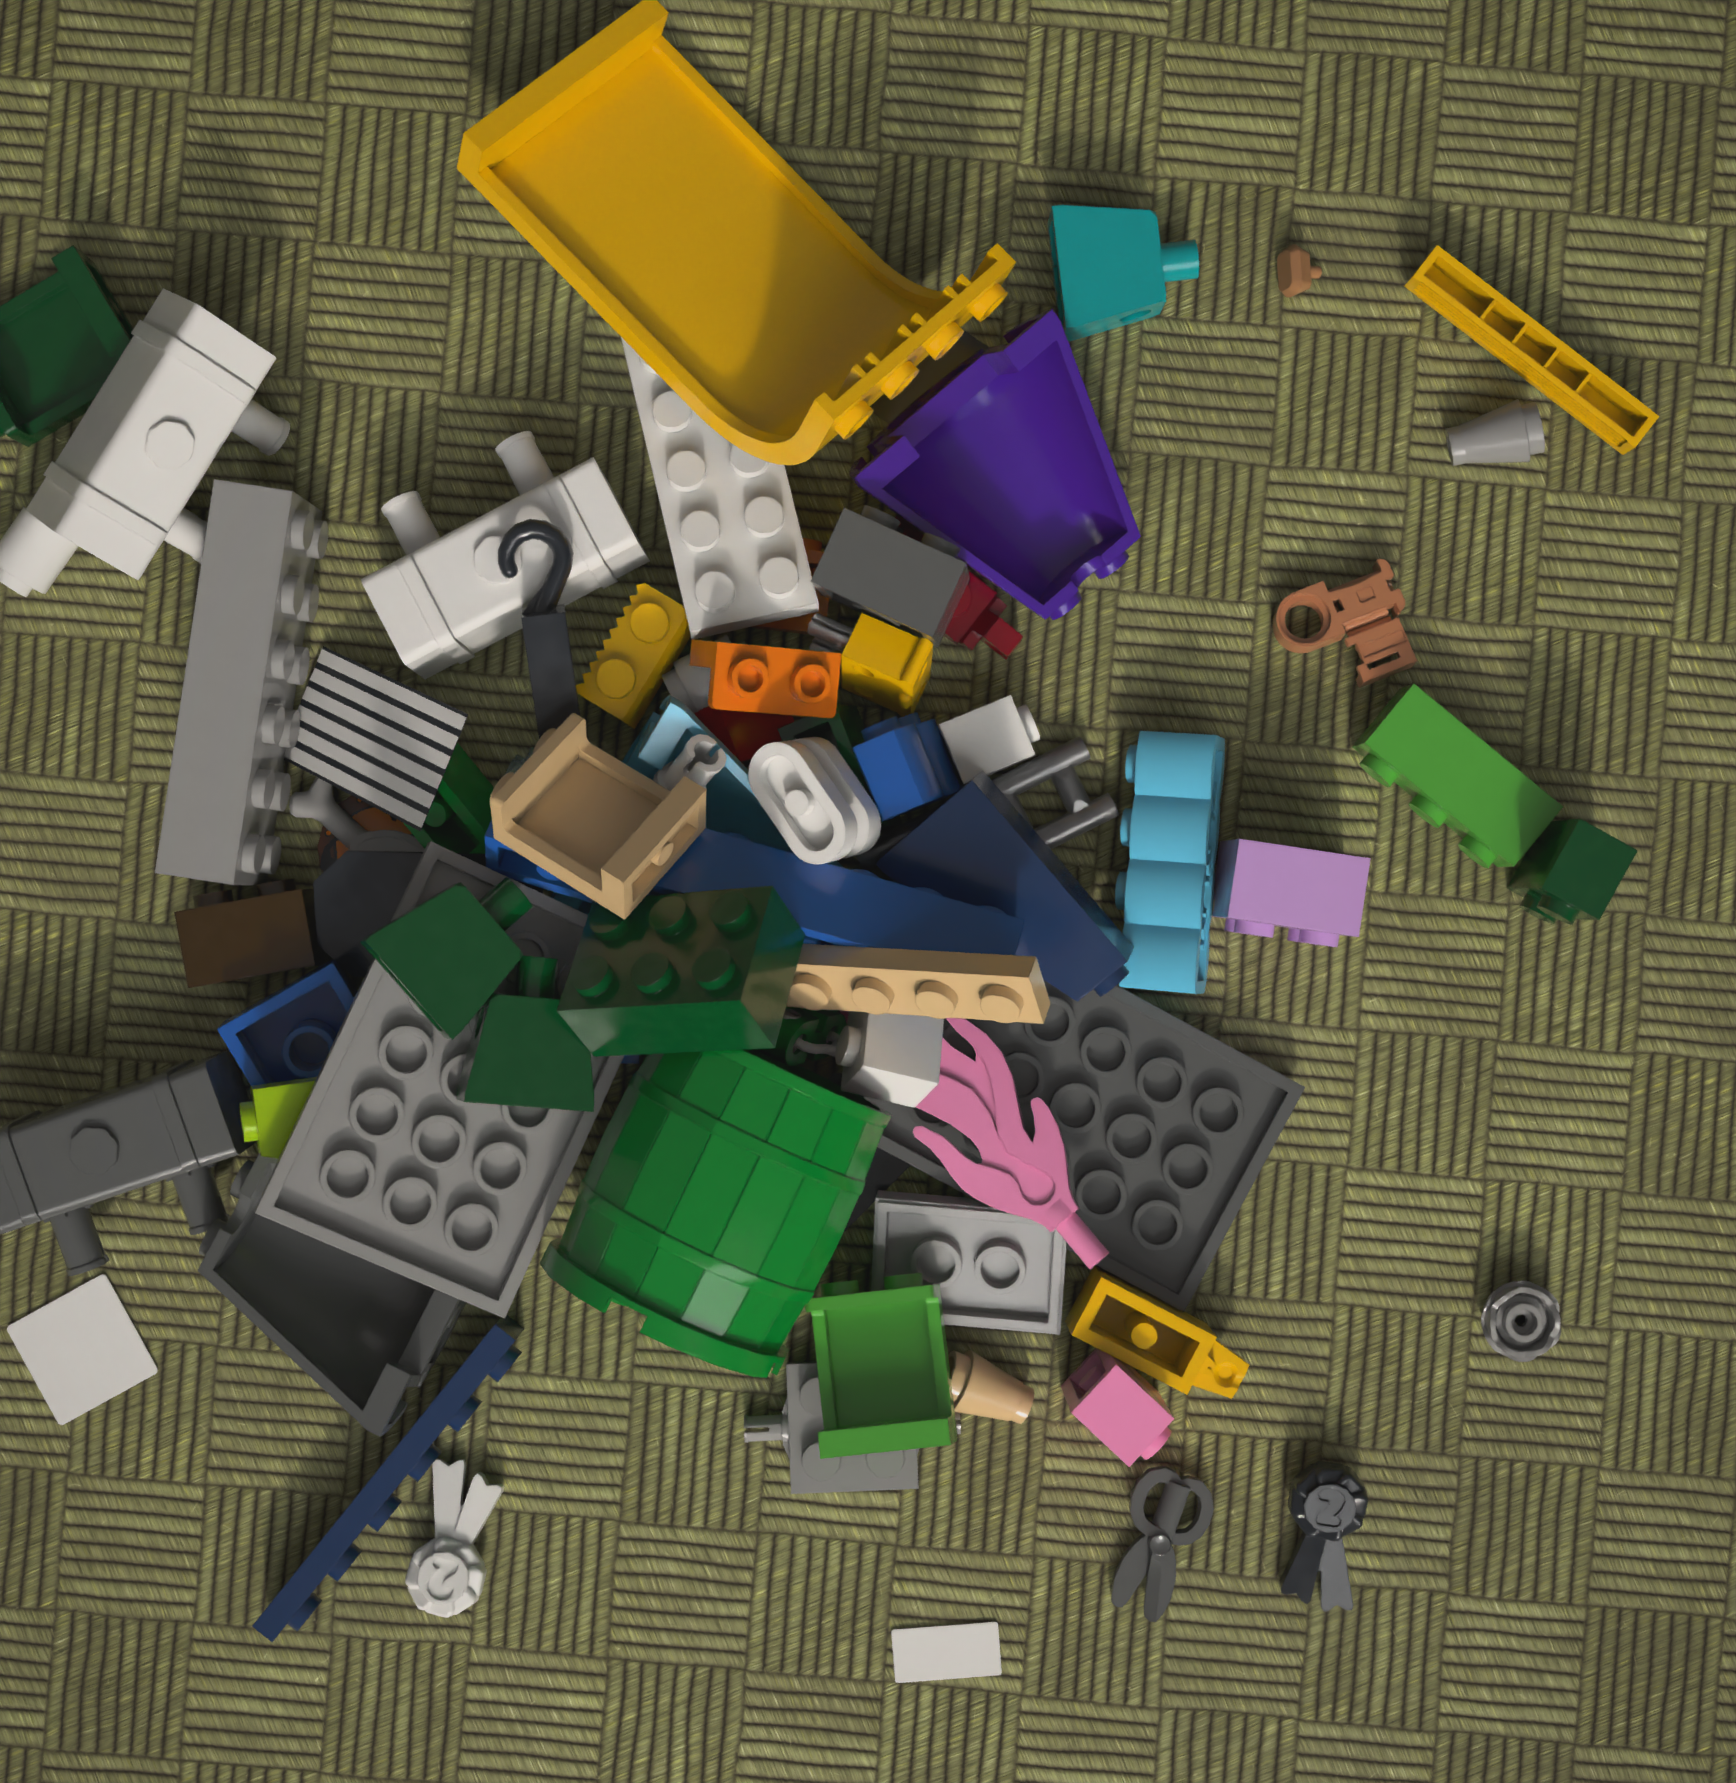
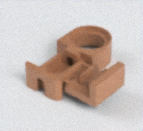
(1362, 618)

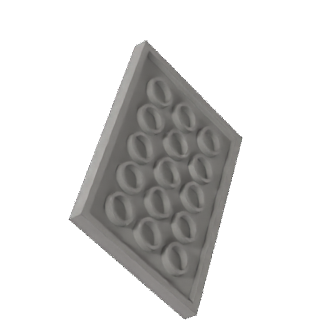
(405, 1168)

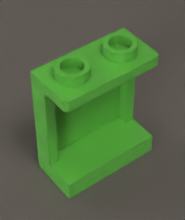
(882, 1367)

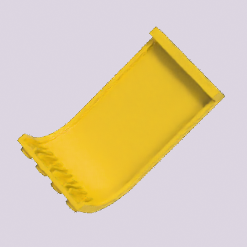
(710, 245)

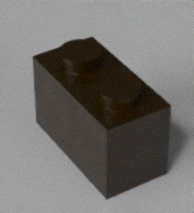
(248, 936)

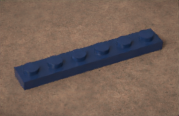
(376, 1499)

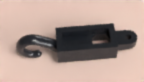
(545, 624)

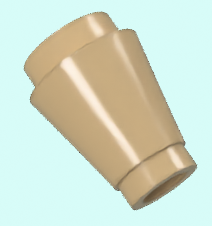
(987, 1390)

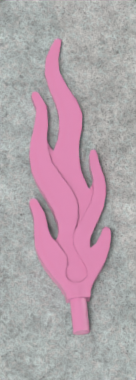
(1015, 1171)

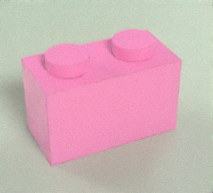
(1118, 1406)

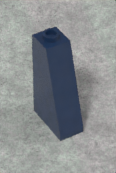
(990, 856)

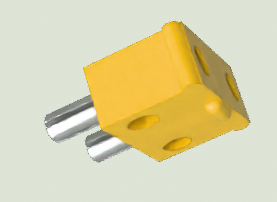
(877, 660)

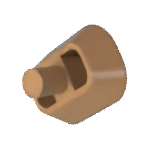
(1295, 271)

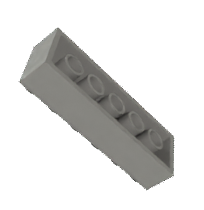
(241, 685)

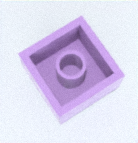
(1289, 888)

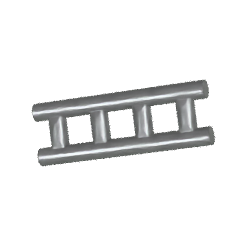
(1054, 765)

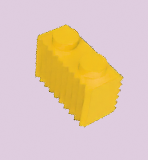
(636, 655)

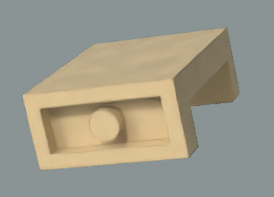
(595, 818)

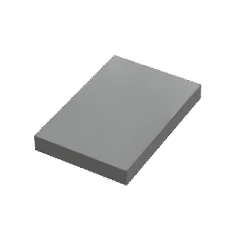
(988, 1262)

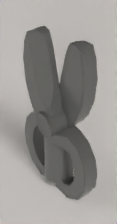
(1153, 1549)

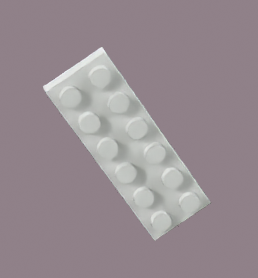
(723, 517)

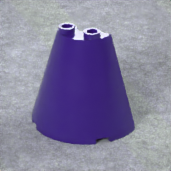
(1010, 470)

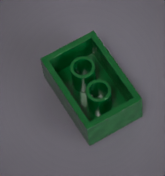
(684, 973)

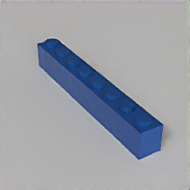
(825, 899)

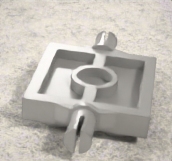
(799, 1431)

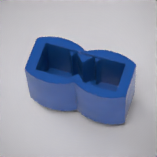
(906, 765)

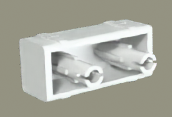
(155, 435)
(449, 589)

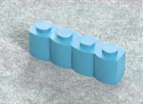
(1172, 858)

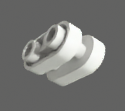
(814, 799)

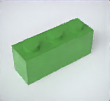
(1455, 778)

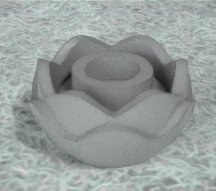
(1538, 1331)

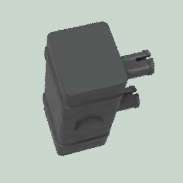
(118, 1142)

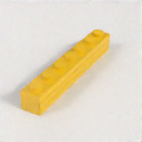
(1531, 351)

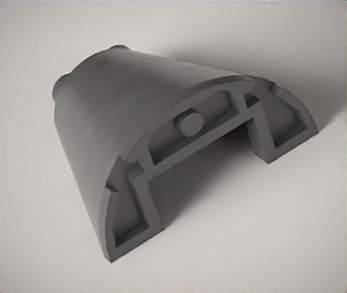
(333, 1313)

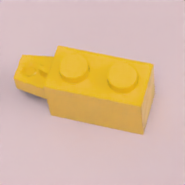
(1153, 1336)

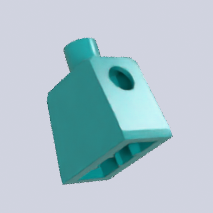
(1112, 266)

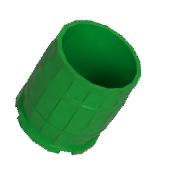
(718, 1202)

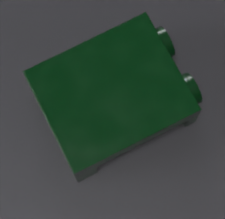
(57, 348)

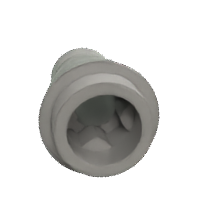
(1498, 436)

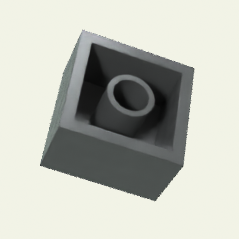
(890, 575)

